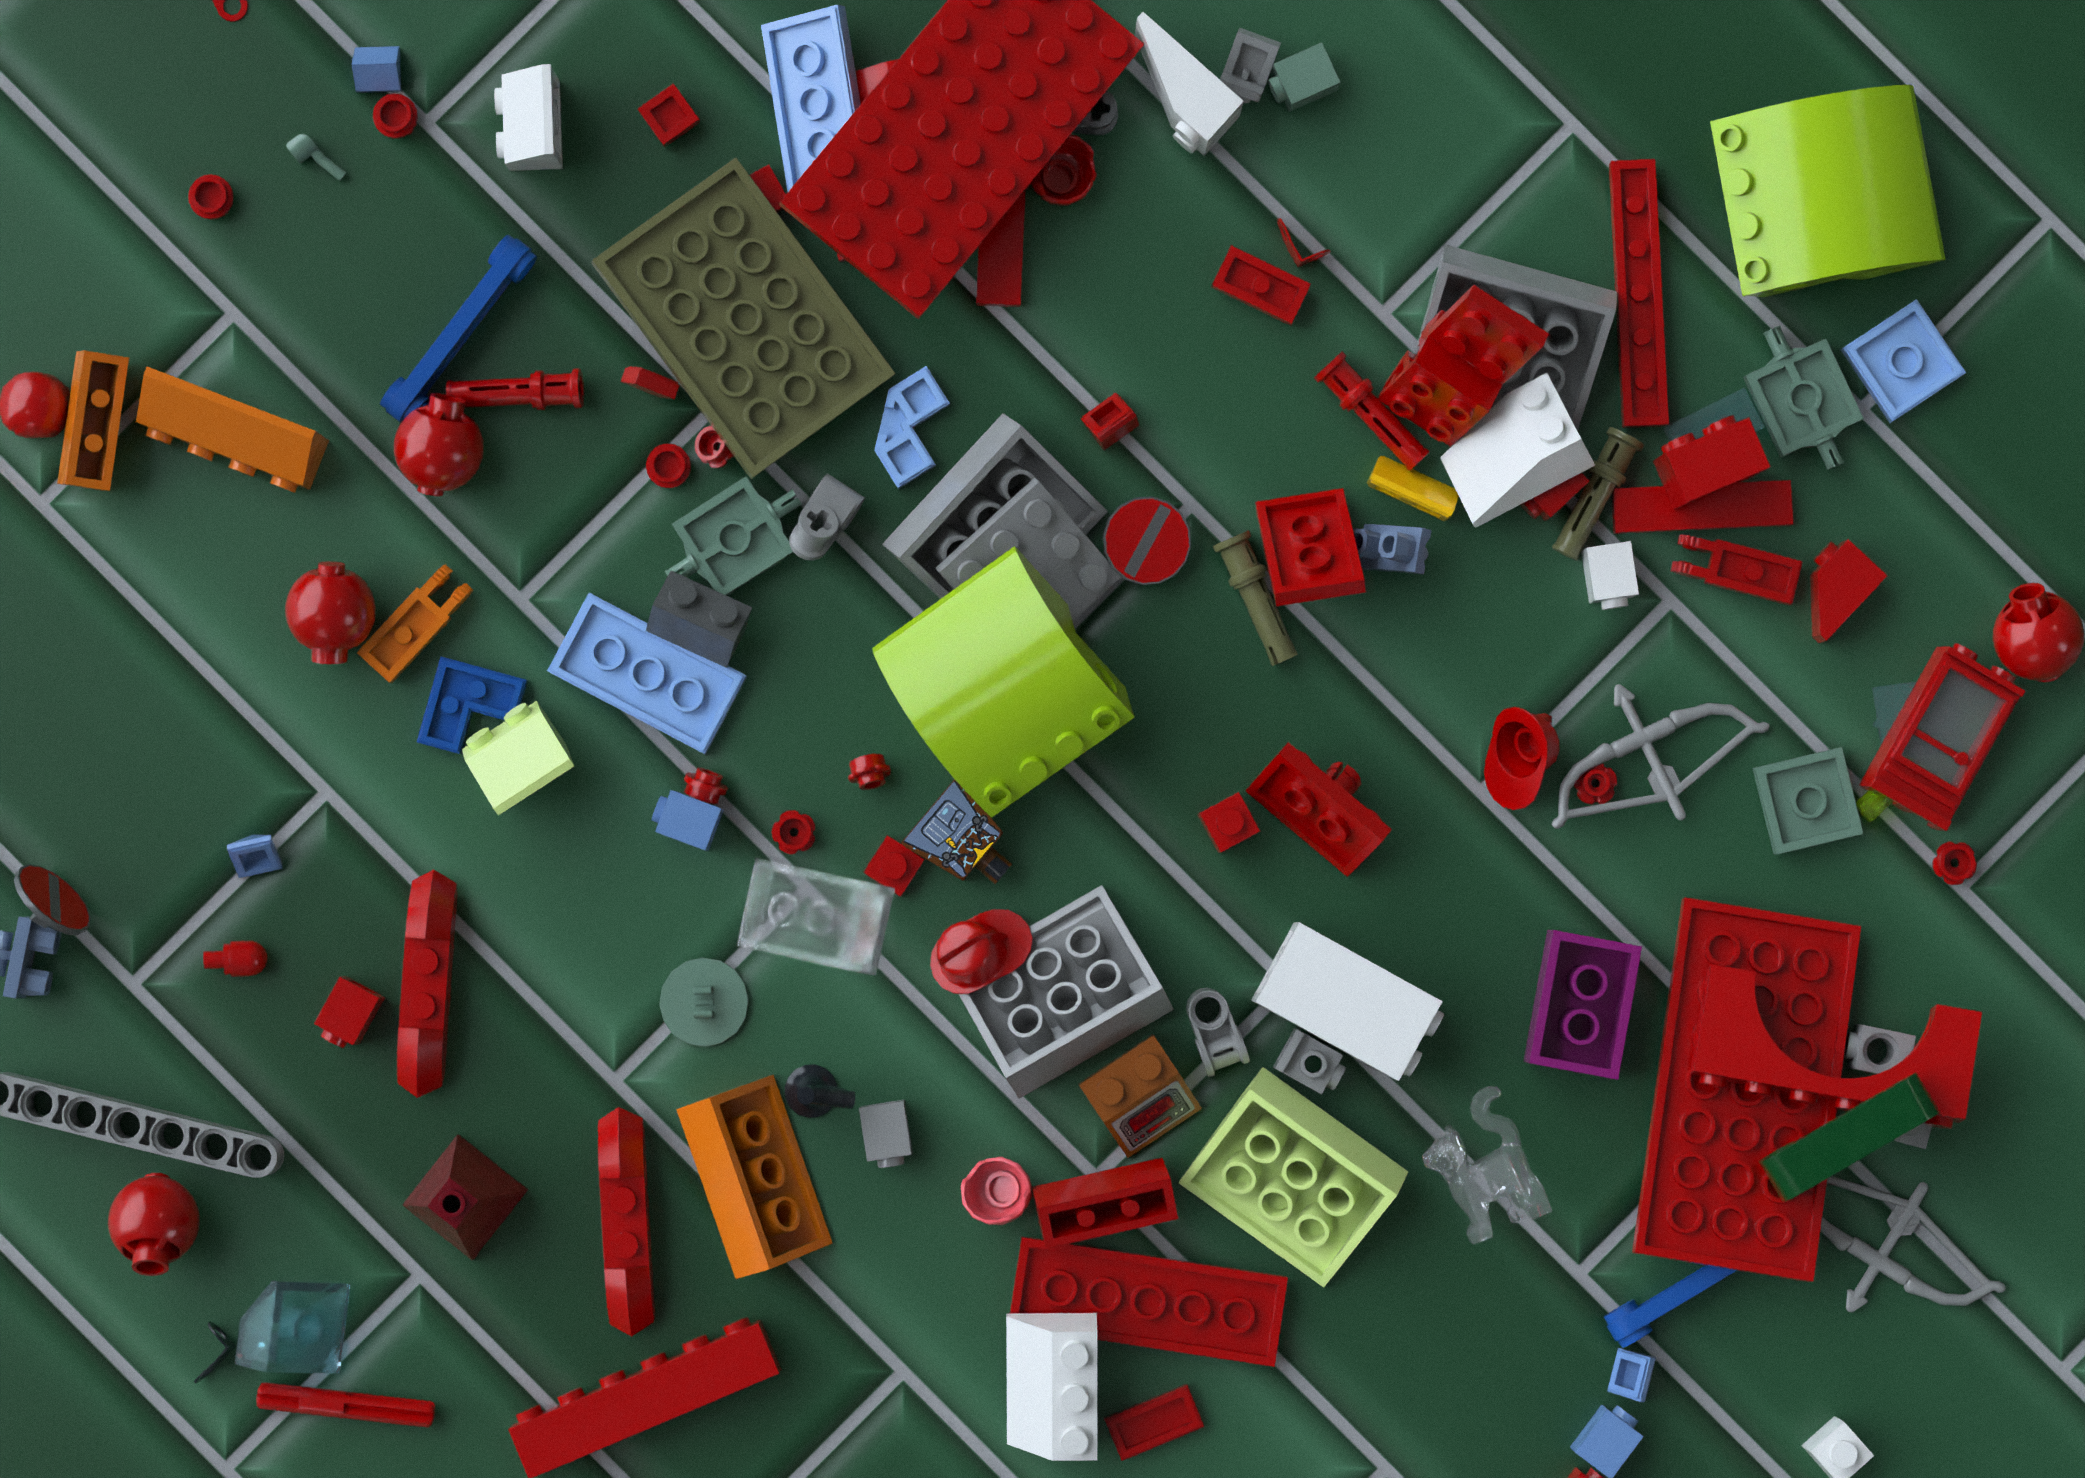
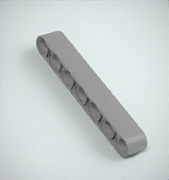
(152, 1126)

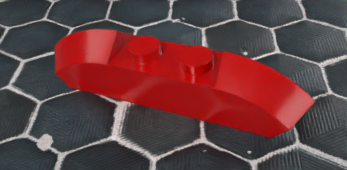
(426, 983)
(625, 1221)

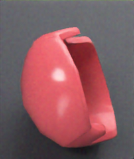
(996, 1191)

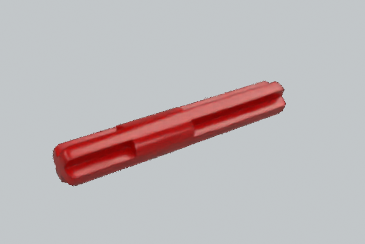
(345, 1404)

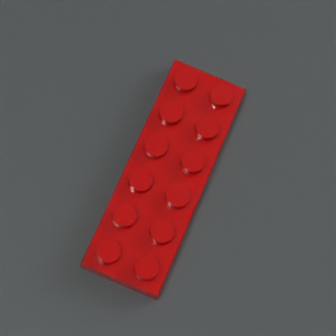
(1155, 1299)

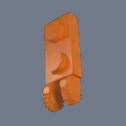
(412, 627)

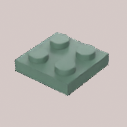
(1807, 801)

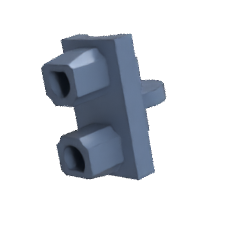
(1392, 548)
(21, 977)

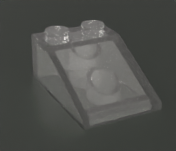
(815, 917)

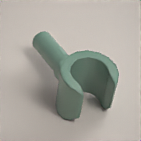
(303, 147)

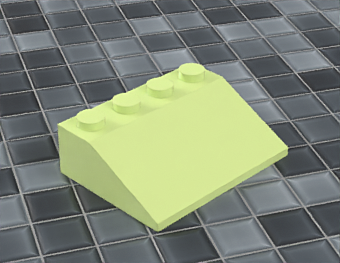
(1294, 1177)

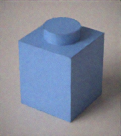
(687, 819)
(1607, 1440)

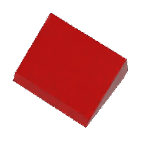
(1110, 421)

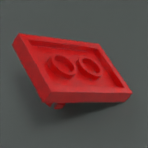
(1310, 547)
(1320, 807)

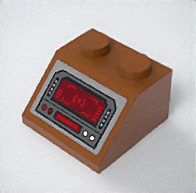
(1140, 1095)

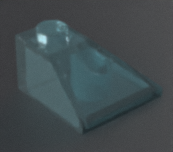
(295, 1328)

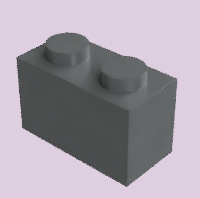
(698, 619)

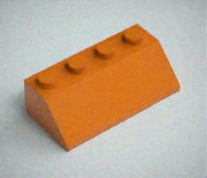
(229, 429)
(754, 1177)

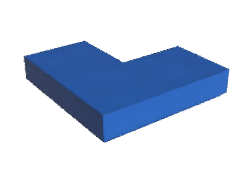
(458, 693)

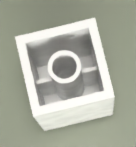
(1348, 1002)

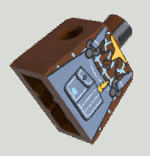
(958, 836)

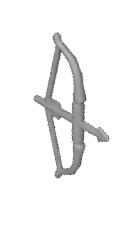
(1662, 777)
(1902, 1223)

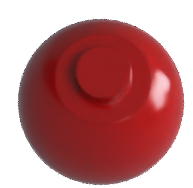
(438, 445)
(330, 611)
(2038, 634)
(153, 1223)

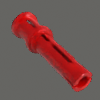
(538, 390)
(1358, 396)

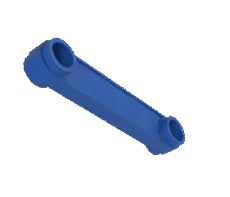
(509, 262)
(1631, 1322)

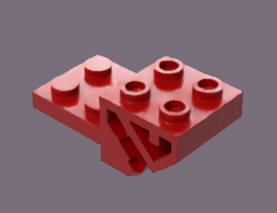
(1461, 365)

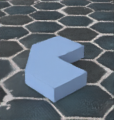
(905, 408)

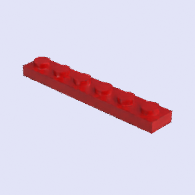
(1638, 293)

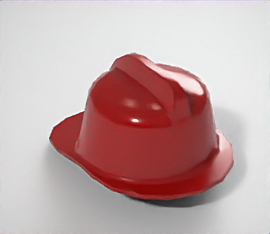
(1519, 755)
(980, 951)

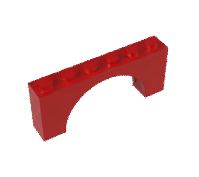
(1738, 1049)

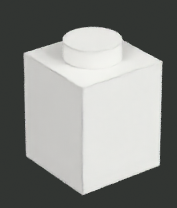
(1610, 574)
(1837, 1449)

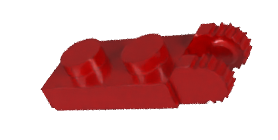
(1742, 569)

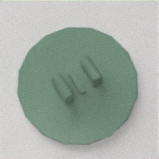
(704, 1002)

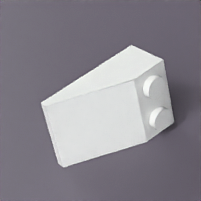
(1191, 95)
(1516, 452)

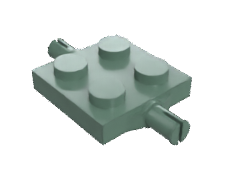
(1803, 397)
(734, 537)

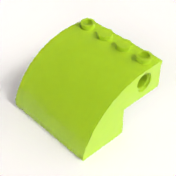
(1827, 189)
(1002, 682)

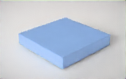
(1903, 361)

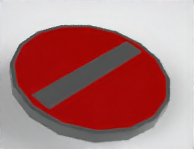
(1146, 540)
(52, 900)

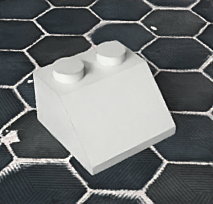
(530, 119)

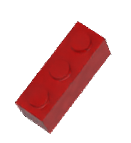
(1104, 1202)

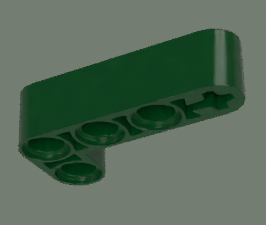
(1849, 1137)

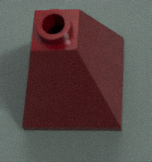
(483, 1190)

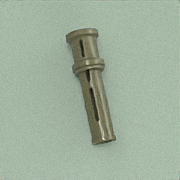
(1605, 476)
(1248, 579)

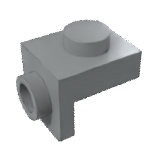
(1249, 64)

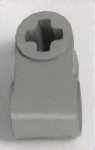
(824, 517)
(1216, 1034)

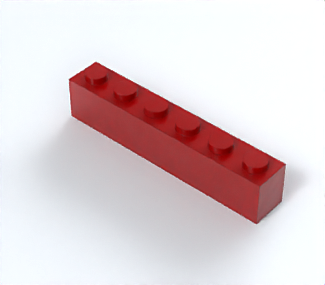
(645, 1398)

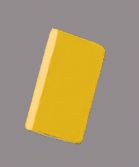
(1413, 488)

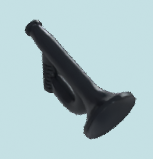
(813, 1092)

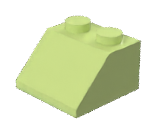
(517, 756)

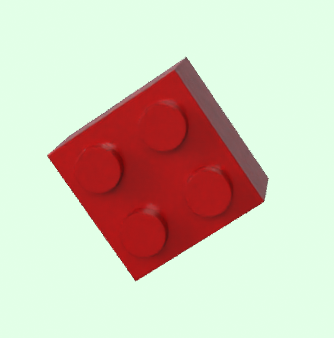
(1711, 463)

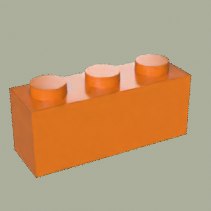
(93, 420)

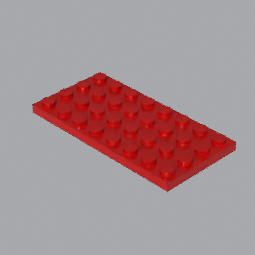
(957, 137)
(1701, 1174)

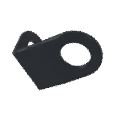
(226, 1342)

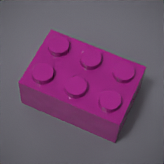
(1582, 1004)

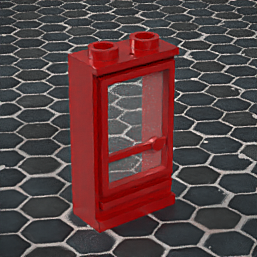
(1942, 735)

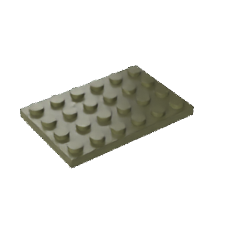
(743, 318)

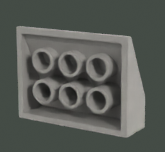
(1569, 310)
(975, 490)
(1070, 996)

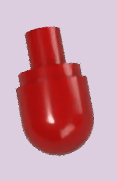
(237, 958)

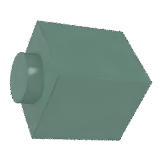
(1303, 77)

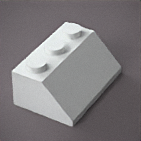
(1052, 1384)

